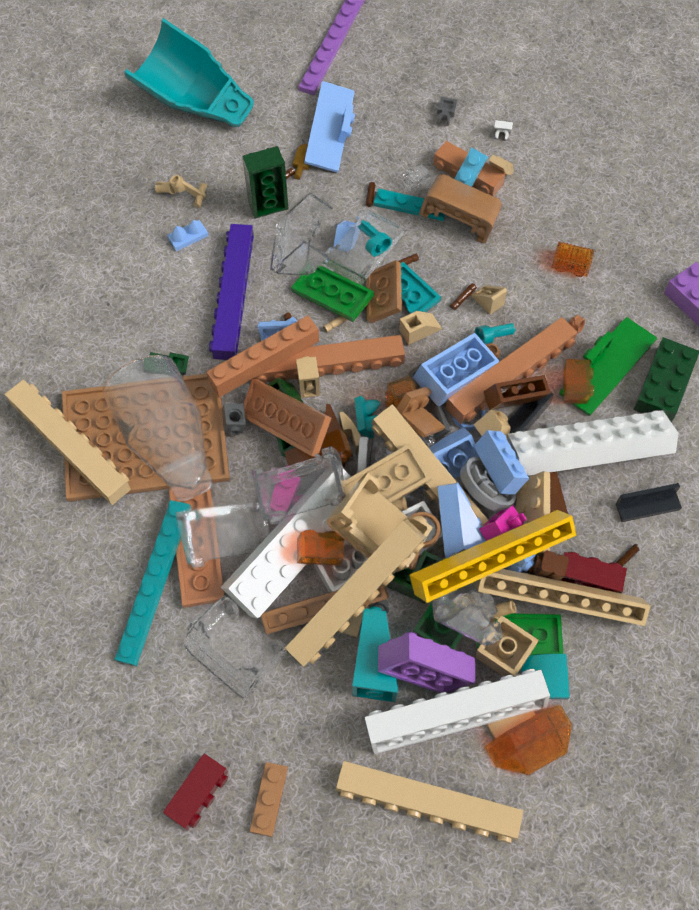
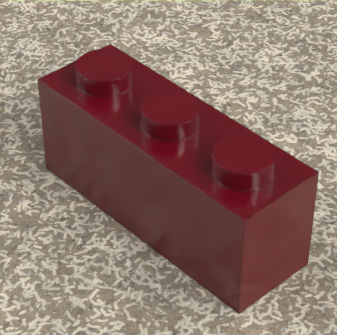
(594, 573)
(196, 792)

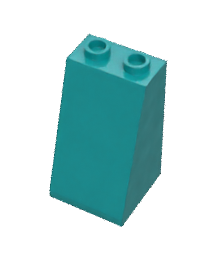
(367, 680)

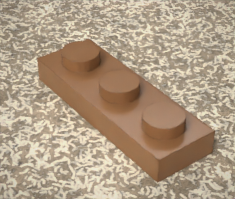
(269, 799)

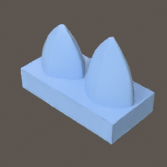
(187, 235)
(269, 328)

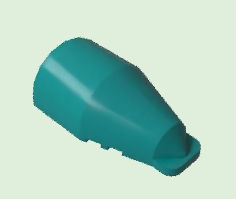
(190, 79)

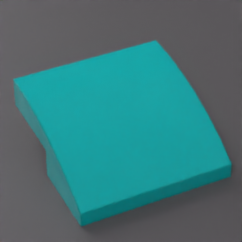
(554, 671)

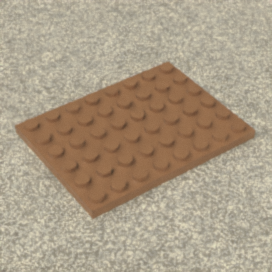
(93, 418)

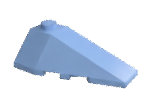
(455, 451)
(458, 520)

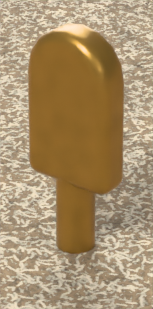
(298, 161)

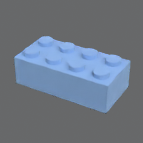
(455, 368)

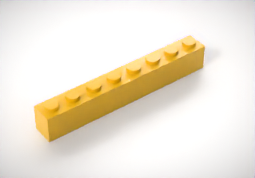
(492, 555)

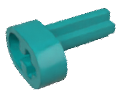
(378, 241)
(488, 333)

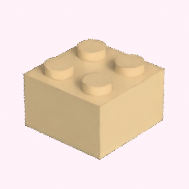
(510, 652)

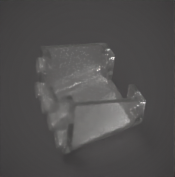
(460, 614)

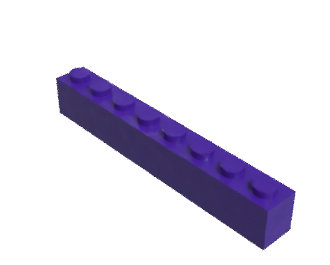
(232, 293)

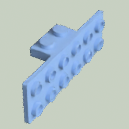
(330, 127)

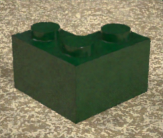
(402, 580)

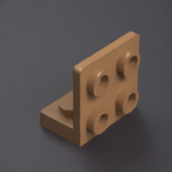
(418, 417)

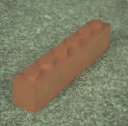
(263, 356)

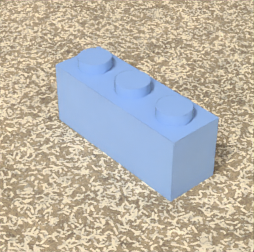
(501, 462)

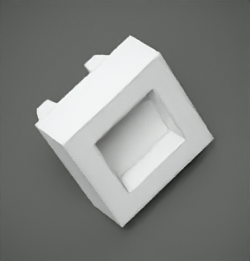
(502, 127)

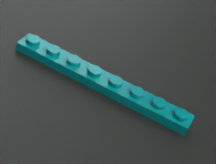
(151, 587)

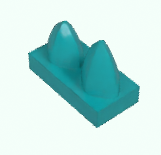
(364, 416)

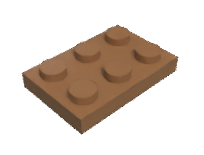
(387, 292)

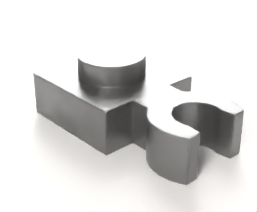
(446, 109)

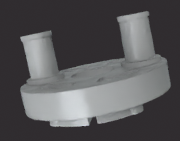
(482, 488)

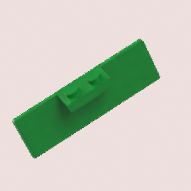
(613, 359)

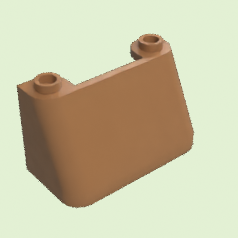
(462, 204)

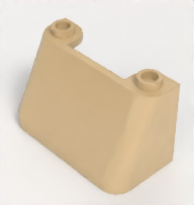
(369, 518)

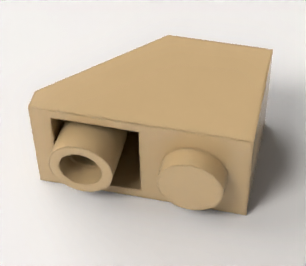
(418, 326)

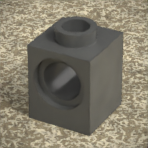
(236, 412)

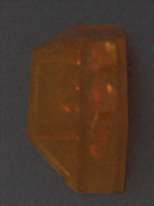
(532, 742)

